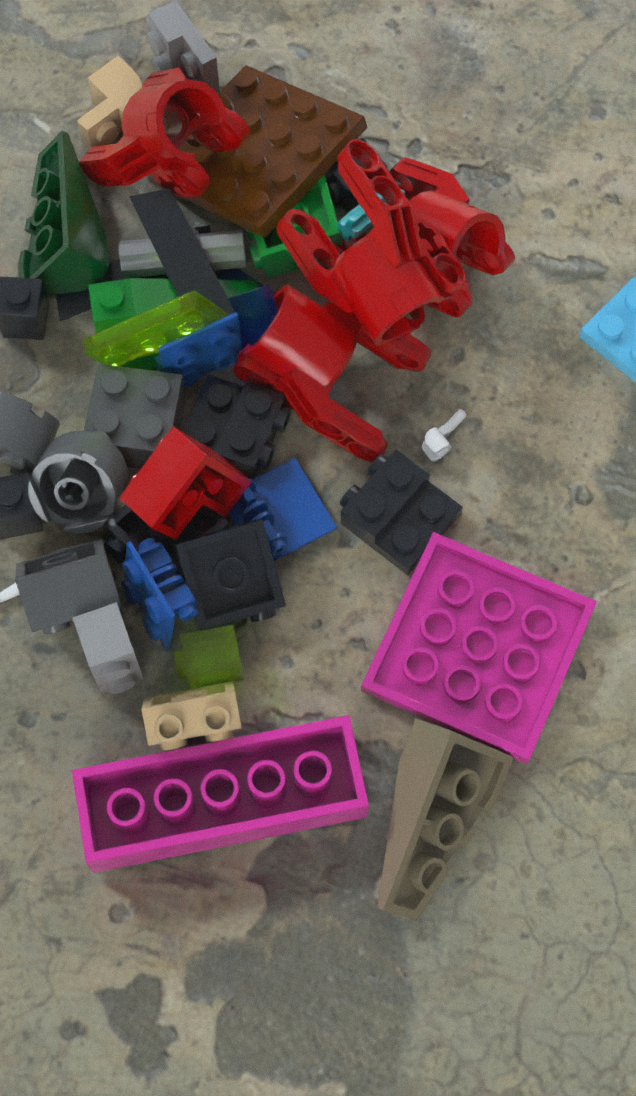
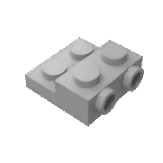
(180, 45)

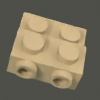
(190, 714)

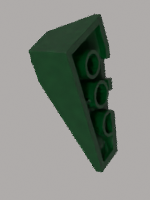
(66, 232)

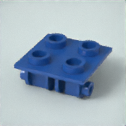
(202, 350)
(287, 506)
(159, 594)

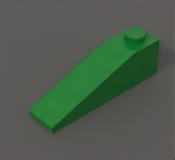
(126, 298)

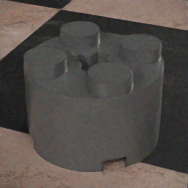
(23, 434)
(78, 481)

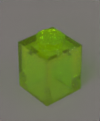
(209, 657)

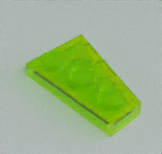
(152, 329)

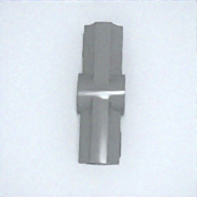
(221, 249)

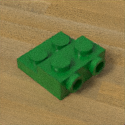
(271, 252)

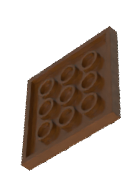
(286, 153)

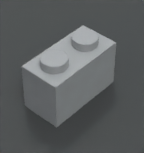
(108, 649)

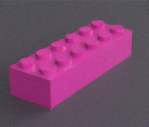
(219, 794)

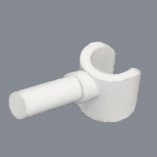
(435, 441)

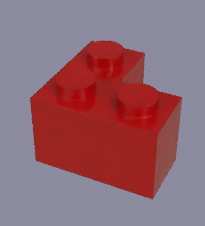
(179, 481)

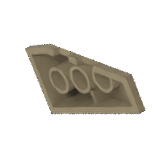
(436, 800)

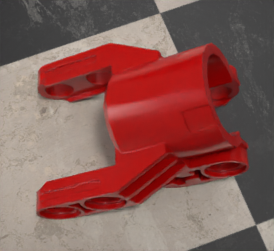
(146, 148)
(471, 233)
(389, 268)
(306, 355)

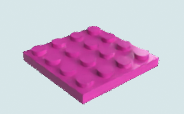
(479, 647)

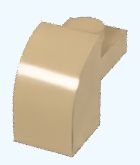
(110, 92)

